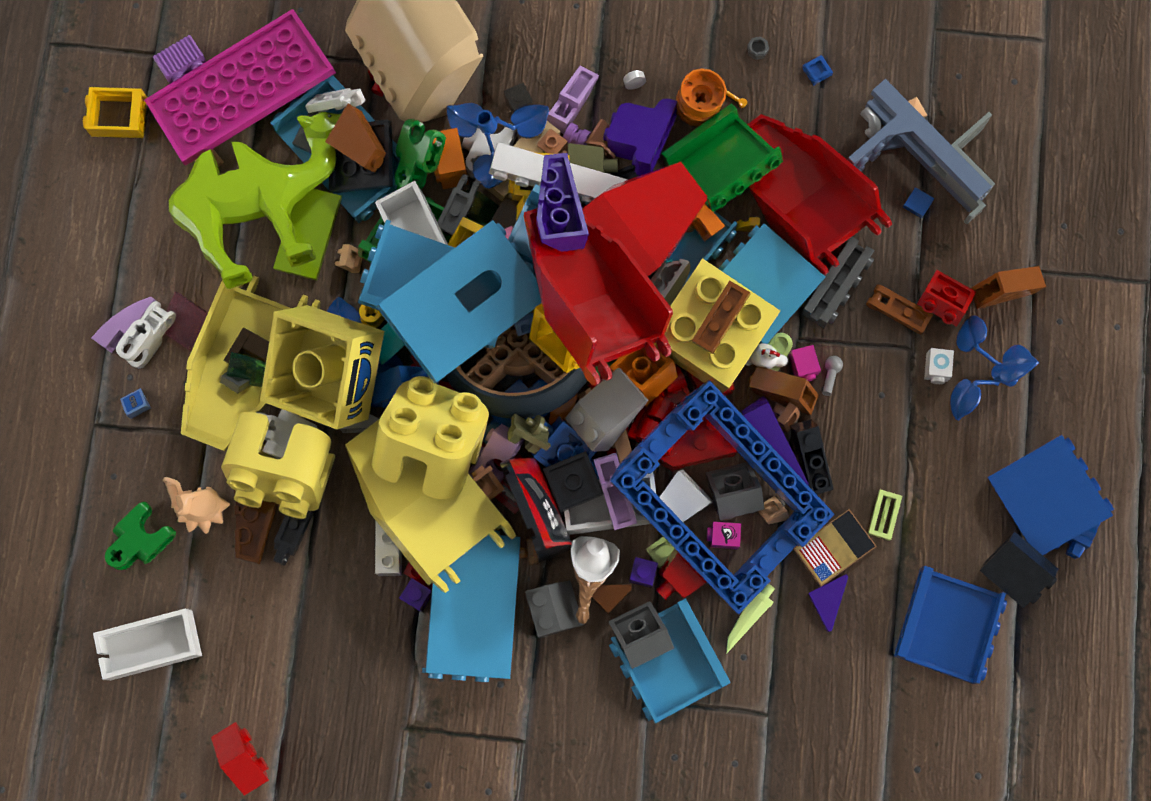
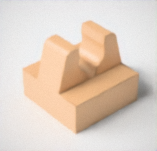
(349, 258)

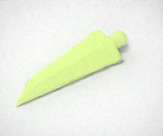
(750, 615)

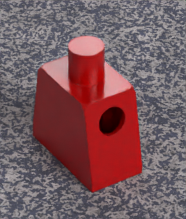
(678, 577)

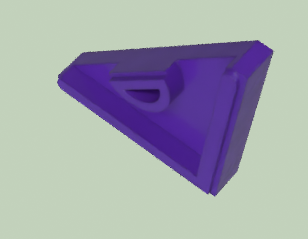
(828, 599)

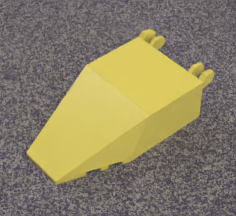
(210, 406)
(424, 528)

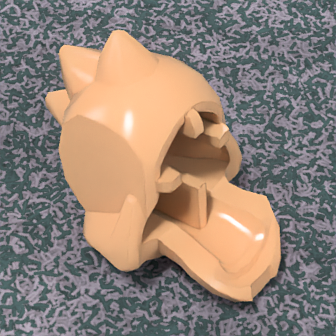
(196, 507)

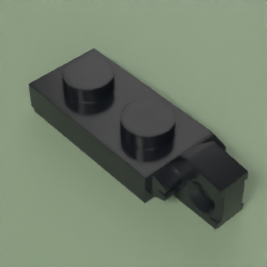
(290, 537)

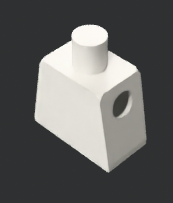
(684, 496)

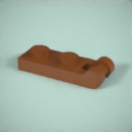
(899, 309)

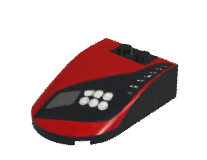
(537, 507)

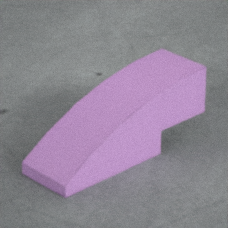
(572, 98)
(116, 327)
(618, 505)

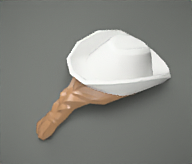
(592, 563)

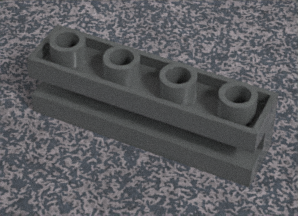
(835, 287)

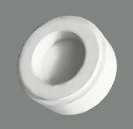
(634, 79)

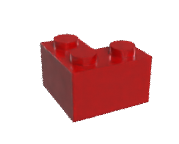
(239, 758)

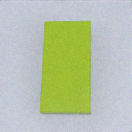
(313, 225)

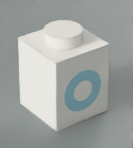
(938, 365)

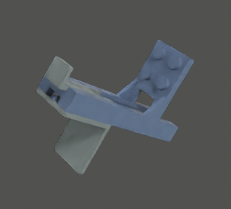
(944, 161)

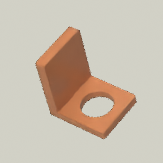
(596, 138)

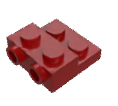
(946, 298)

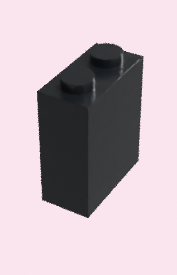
(1020, 570)

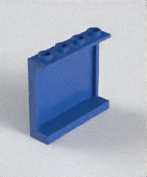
(1051, 495)
(950, 626)

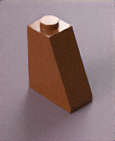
(356, 139)
(1008, 286)
(784, 389)

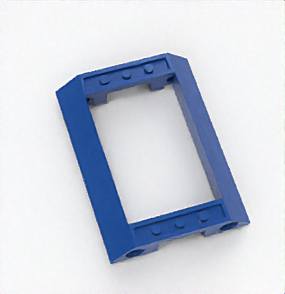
(808, 509)

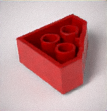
(698, 447)

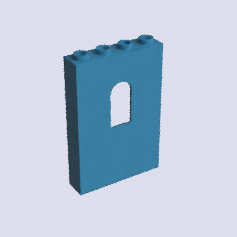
(435, 321)

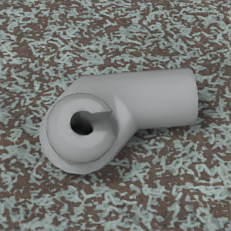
(873, 122)

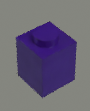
(643, 572)
(416, 595)

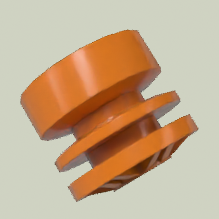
(701, 86)

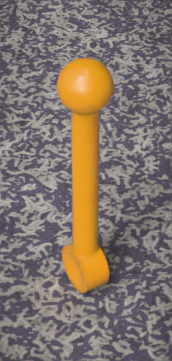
(741, 102)

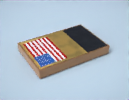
(835, 548)

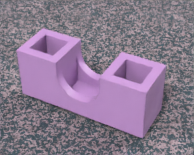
(496, 448)

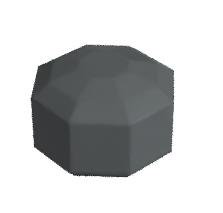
(757, 48)

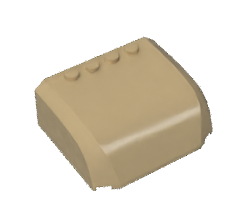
(415, 52)

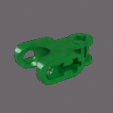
(417, 153)
(134, 541)

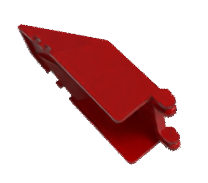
(814, 194)
(649, 213)
(598, 300)

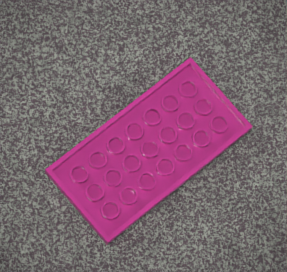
(239, 86)

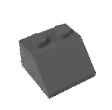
(735, 491)
(553, 608)
(641, 634)

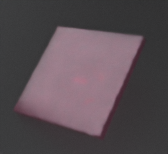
(187, 322)

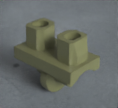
(531, 430)

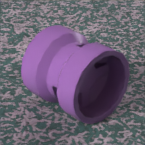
(576, 135)

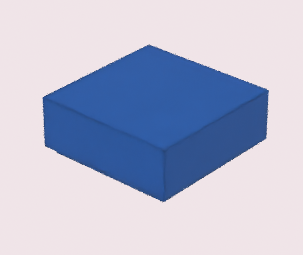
(817, 70)
(918, 202)

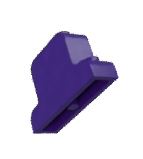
(641, 133)

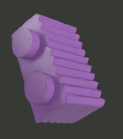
(179, 59)

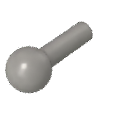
(833, 365)

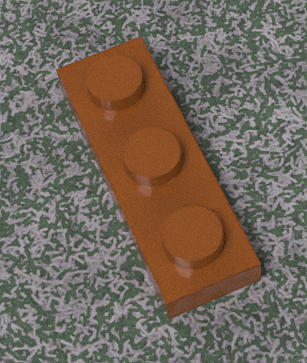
(721, 317)

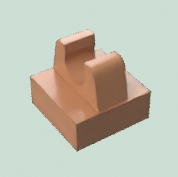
(786, 416)

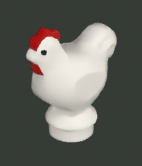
(767, 357)

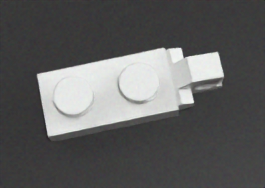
(335, 99)

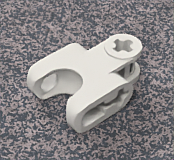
(479, 146)
(145, 335)
(280, 431)

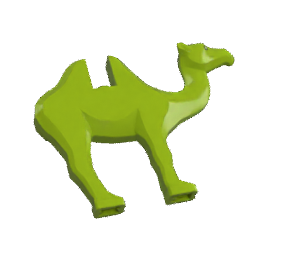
(250, 193)

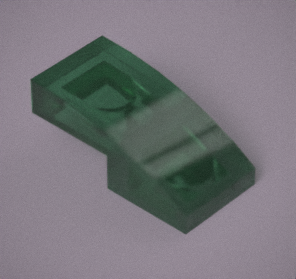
(246, 368)

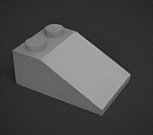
(606, 411)

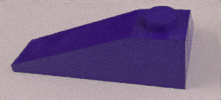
(559, 207)
(764, 421)

